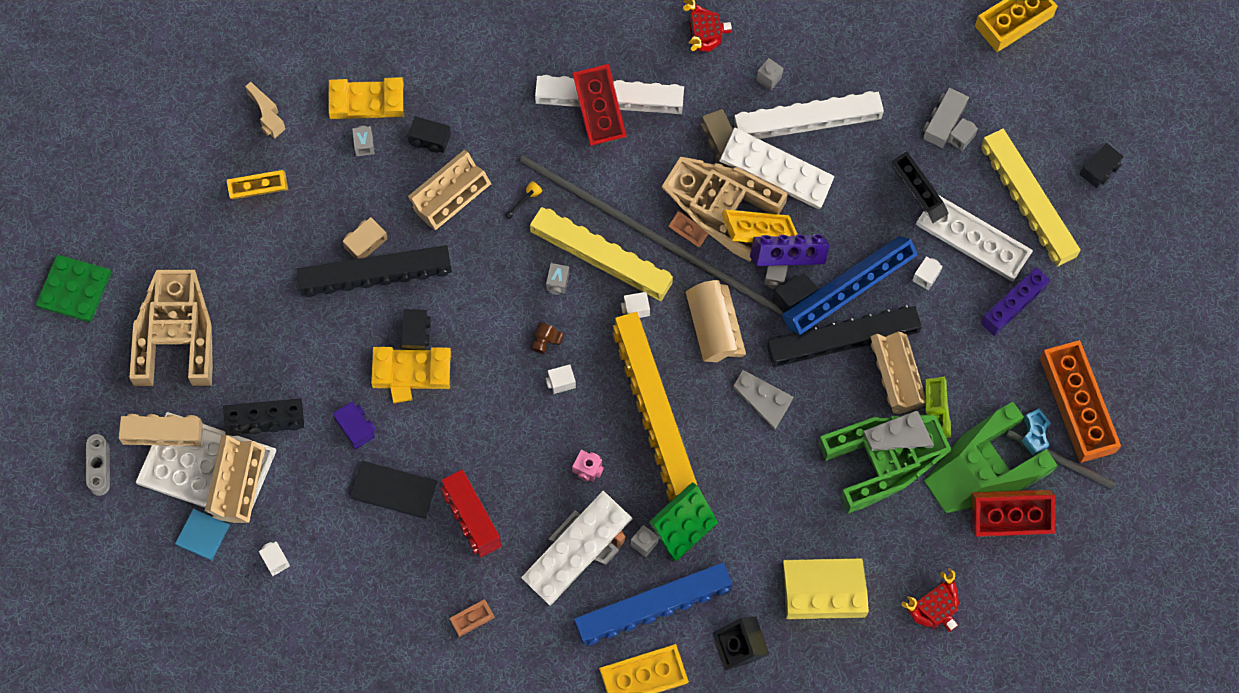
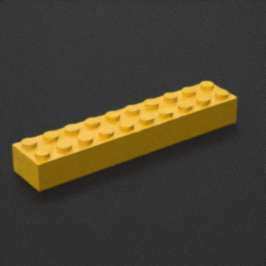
(653, 404)

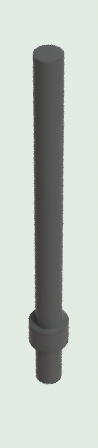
(1068, 463)

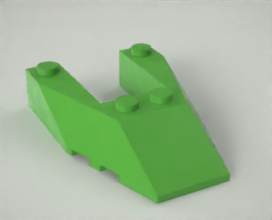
(893, 467)
(977, 467)

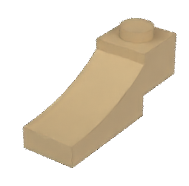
(270, 122)

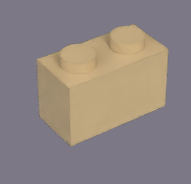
(364, 239)

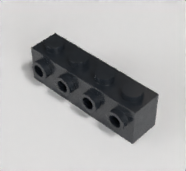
(263, 417)

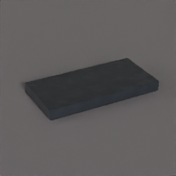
(393, 489)

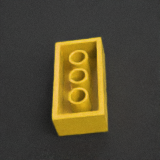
(1012, 20)

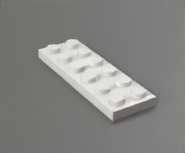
(777, 168)
(978, 240)
(576, 548)

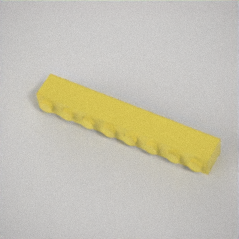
(1030, 197)
(601, 253)

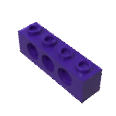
(789, 250)
(1015, 301)

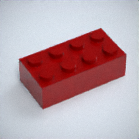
(599, 104)
(469, 510)
(1013, 513)

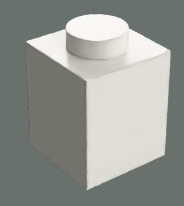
(927, 273)
(636, 303)
(561, 379)
(274, 558)

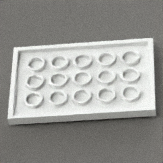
(188, 470)

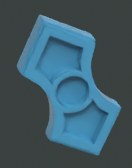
(1036, 428)

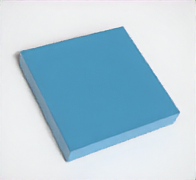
(202, 534)

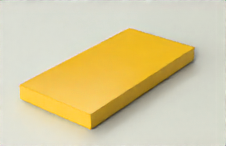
(746, 225)
(646, 673)

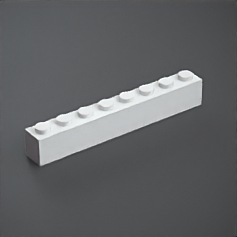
(631, 96)
(810, 115)

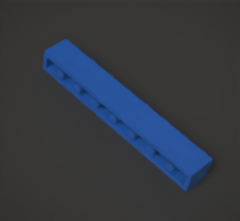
(849, 285)
(652, 604)

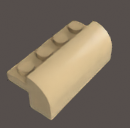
(449, 190)
(715, 321)
(898, 372)
(234, 480)

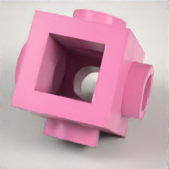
(588, 466)

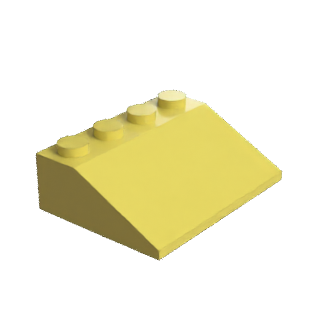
(825, 589)

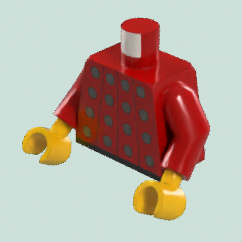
(705, 27)
(936, 605)

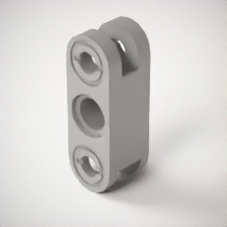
(97, 451)

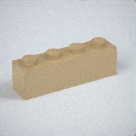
(161, 430)

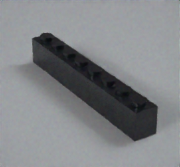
(374, 270)
(842, 336)

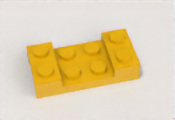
(366, 99)
(411, 368)

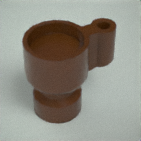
(545, 334)

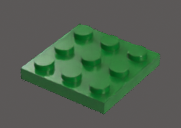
(73, 288)
(683, 521)

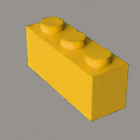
(257, 184)

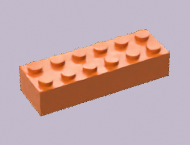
(1080, 401)

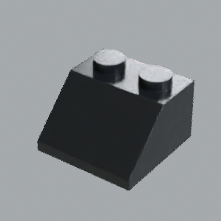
(740, 642)

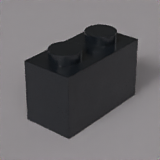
(429, 135)
(1102, 165)
(793, 292)
(415, 329)

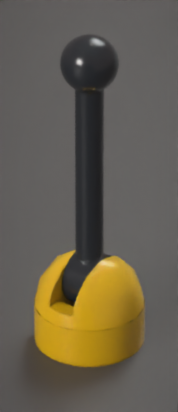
(532, 190)

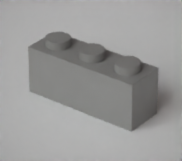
(945, 117)

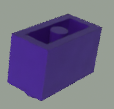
(354, 425)

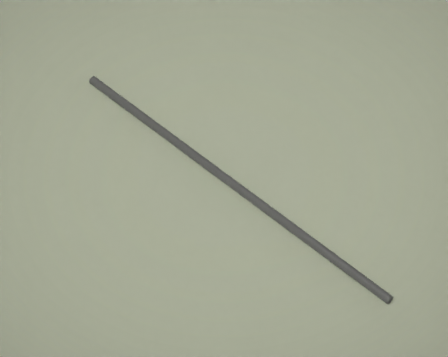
(652, 235)

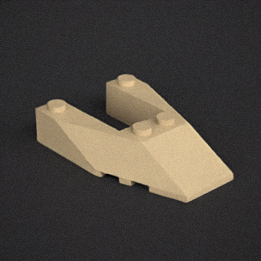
(708, 189)
(172, 315)

